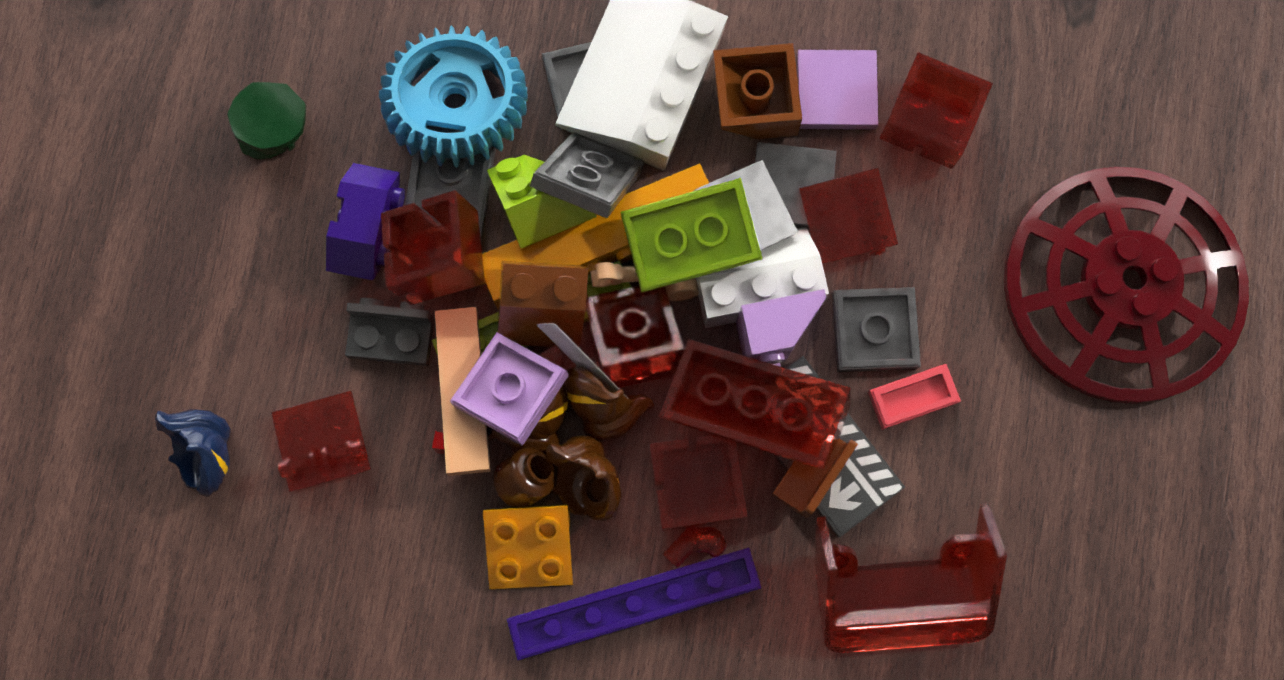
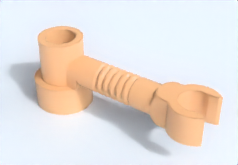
(615, 274)

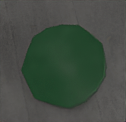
(267, 119)

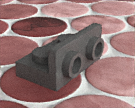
(389, 332)

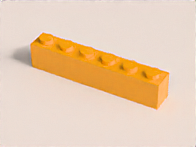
(594, 240)

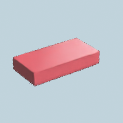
(914, 396)

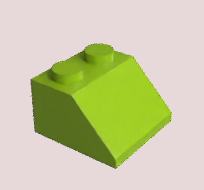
(528, 210)

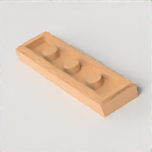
(458, 352)

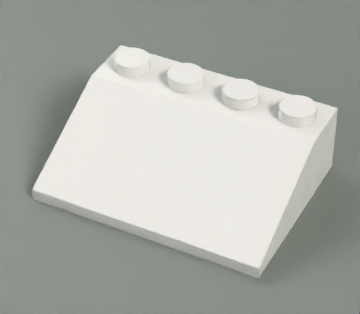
(642, 76)

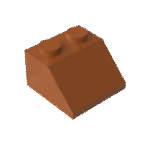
(758, 91)
(541, 295)

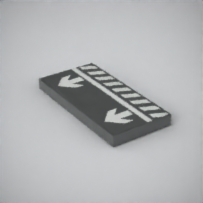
(863, 482)

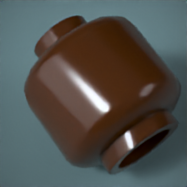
(524, 478)

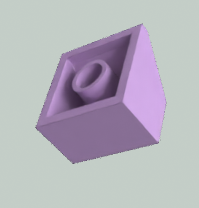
(774, 326)

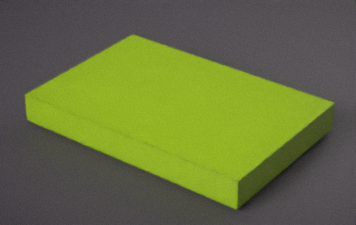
(691, 235)

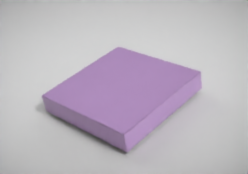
(838, 89)
(509, 388)

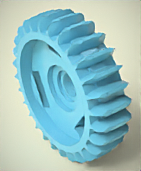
(456, 70)

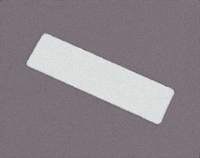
(576, 354)

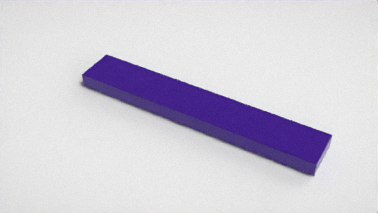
(633, 603)

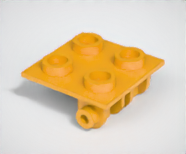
(528, 547)

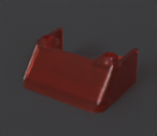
(913, 600)

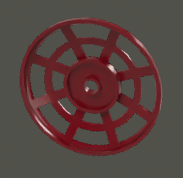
(1110, 297)

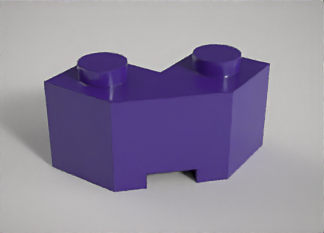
(356, 238)

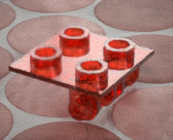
(849, 216)
(320, 441)

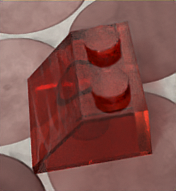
(634, 335)

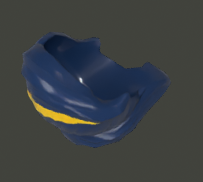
(198, 447)

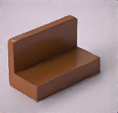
(806, 485)

